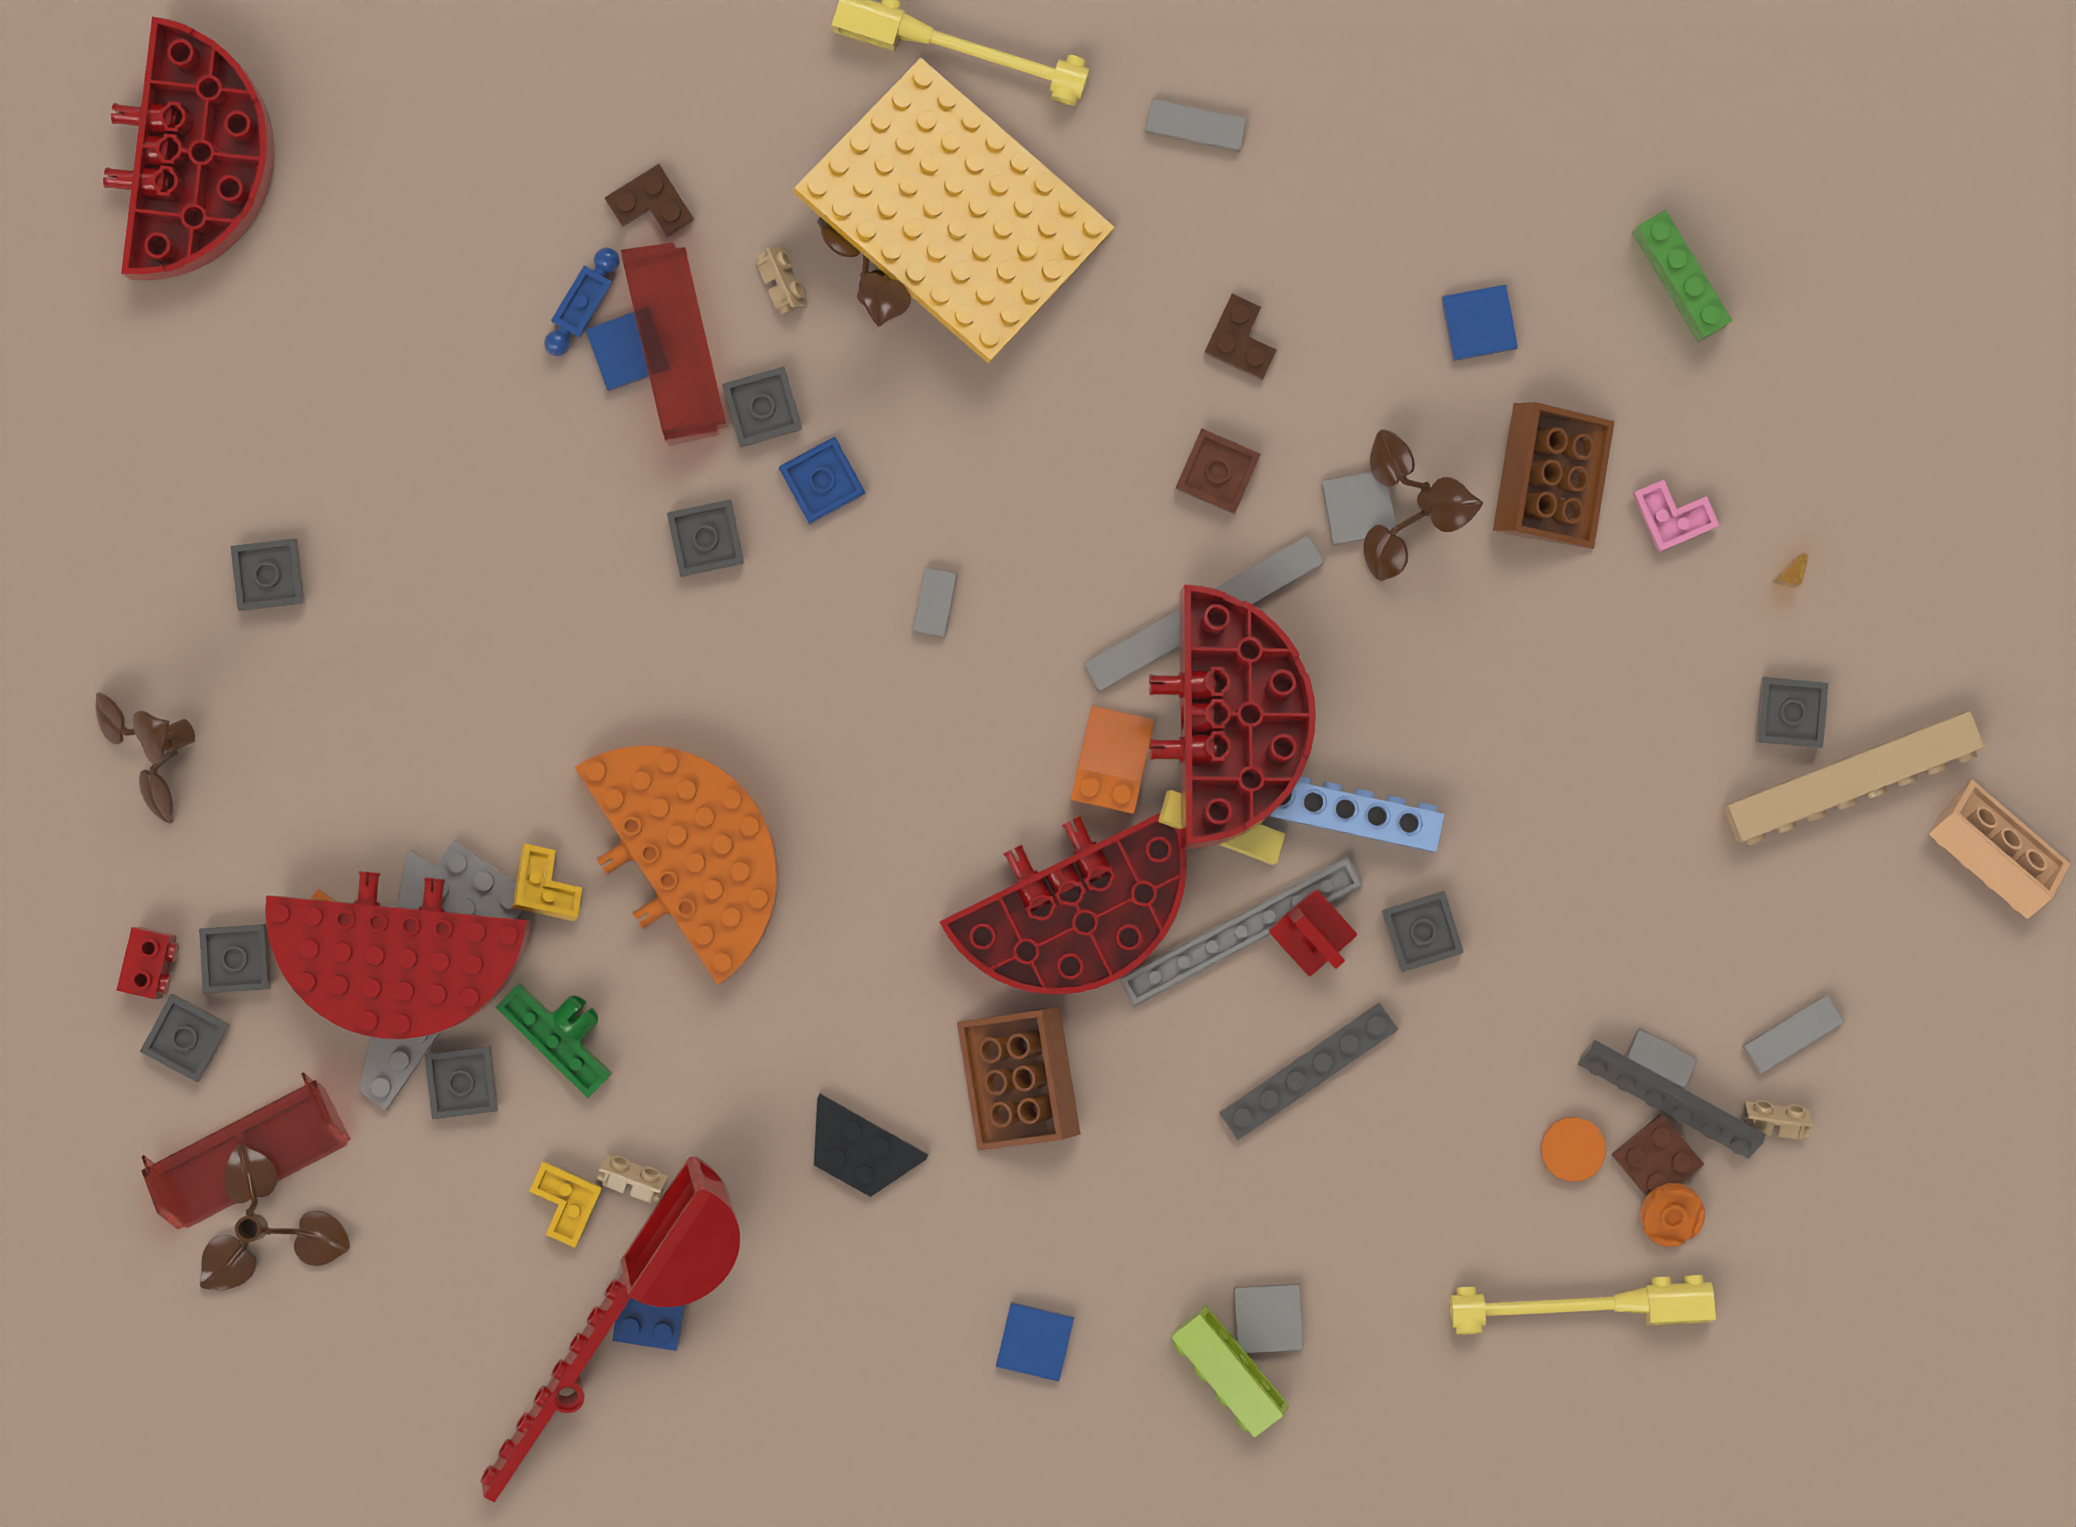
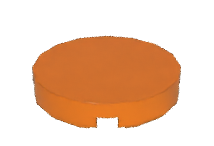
(1573, 1149)
(1672, 1214)

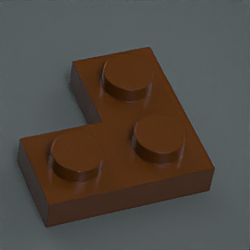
(653, 193)
(1231, 339)

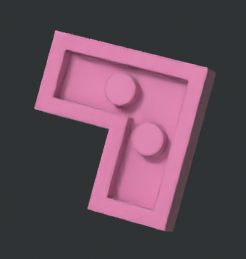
(1667, 523)

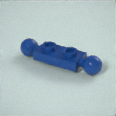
(582, 301)

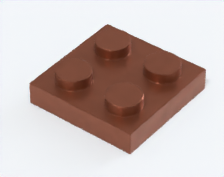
(1218, 471)
(1657, 1156)

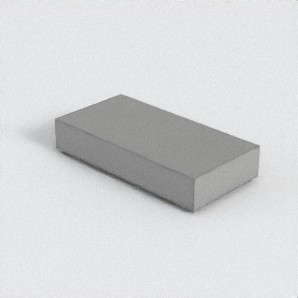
(934, 602)

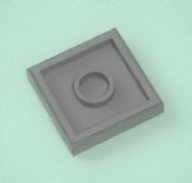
(1356, 506)
(1268, 1318)

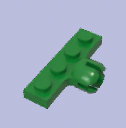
(558, 1035)

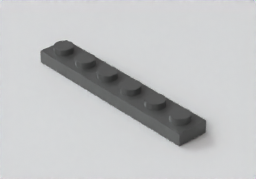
(1308, 1071)
(1671, 1099)

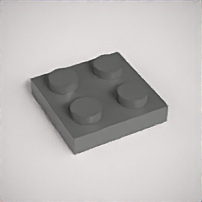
(762, 406)
(705, 538)
(267, 574)
(1792, 712)
(1422, 931)
(234, 958)
(185, 1037)
(461, 1082)

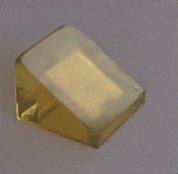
(1793, 573)

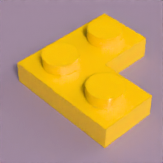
(537, 892)
(574, 1197)

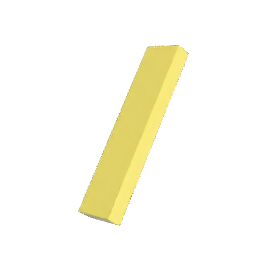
(1259, 843)

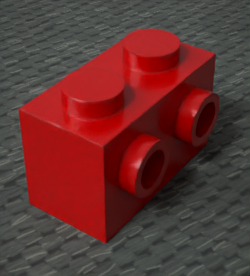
(147, 963)

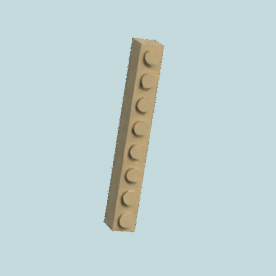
(1853, 777)

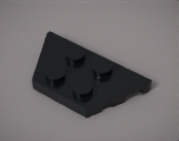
(859, 1149)

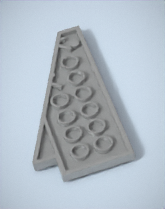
(469, 888)

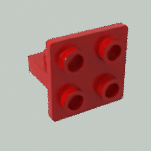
(1313, 933)

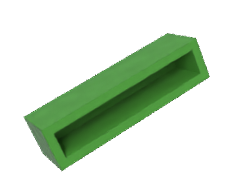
(1681, 276)

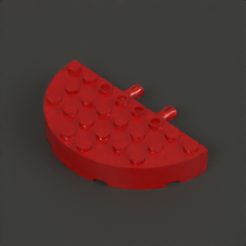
(197, 158)
(1242, 716)
(1080, 917)
(390, 966)

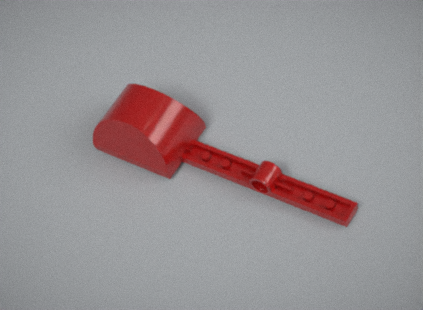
(672, 1262)

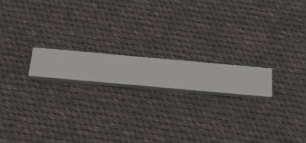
(1165, 634)
(1234, 934)

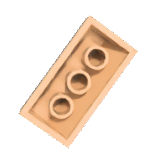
(2000, 849)

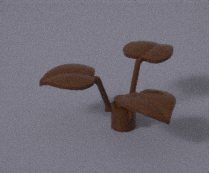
(877, 292)
(1445, 500)
(155, 738)
(224, 1258)

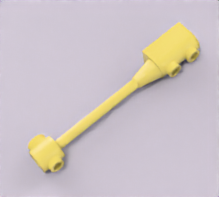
(886, 23)
(1666, 1304)

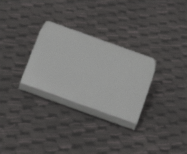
(1661, 1058)

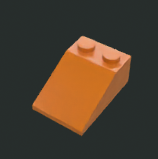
(1112, 760)

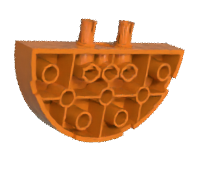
(696, 844)

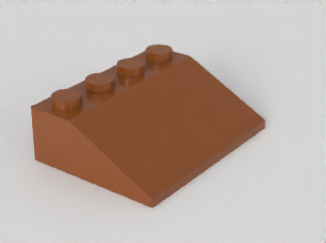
(1553, 475)
(1019, 1078)

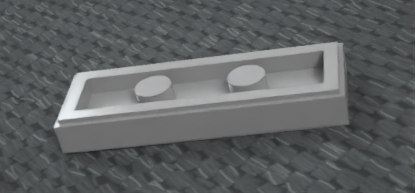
(1195, 125)
(1793, 1034)

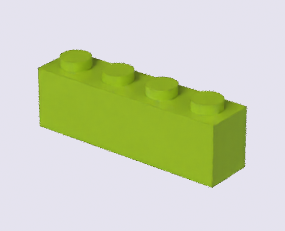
(1229, 1371)

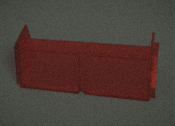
(674, 342)
(287, 1131)

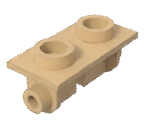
(789, 292)
(1792, 1120)
(646, 1181)

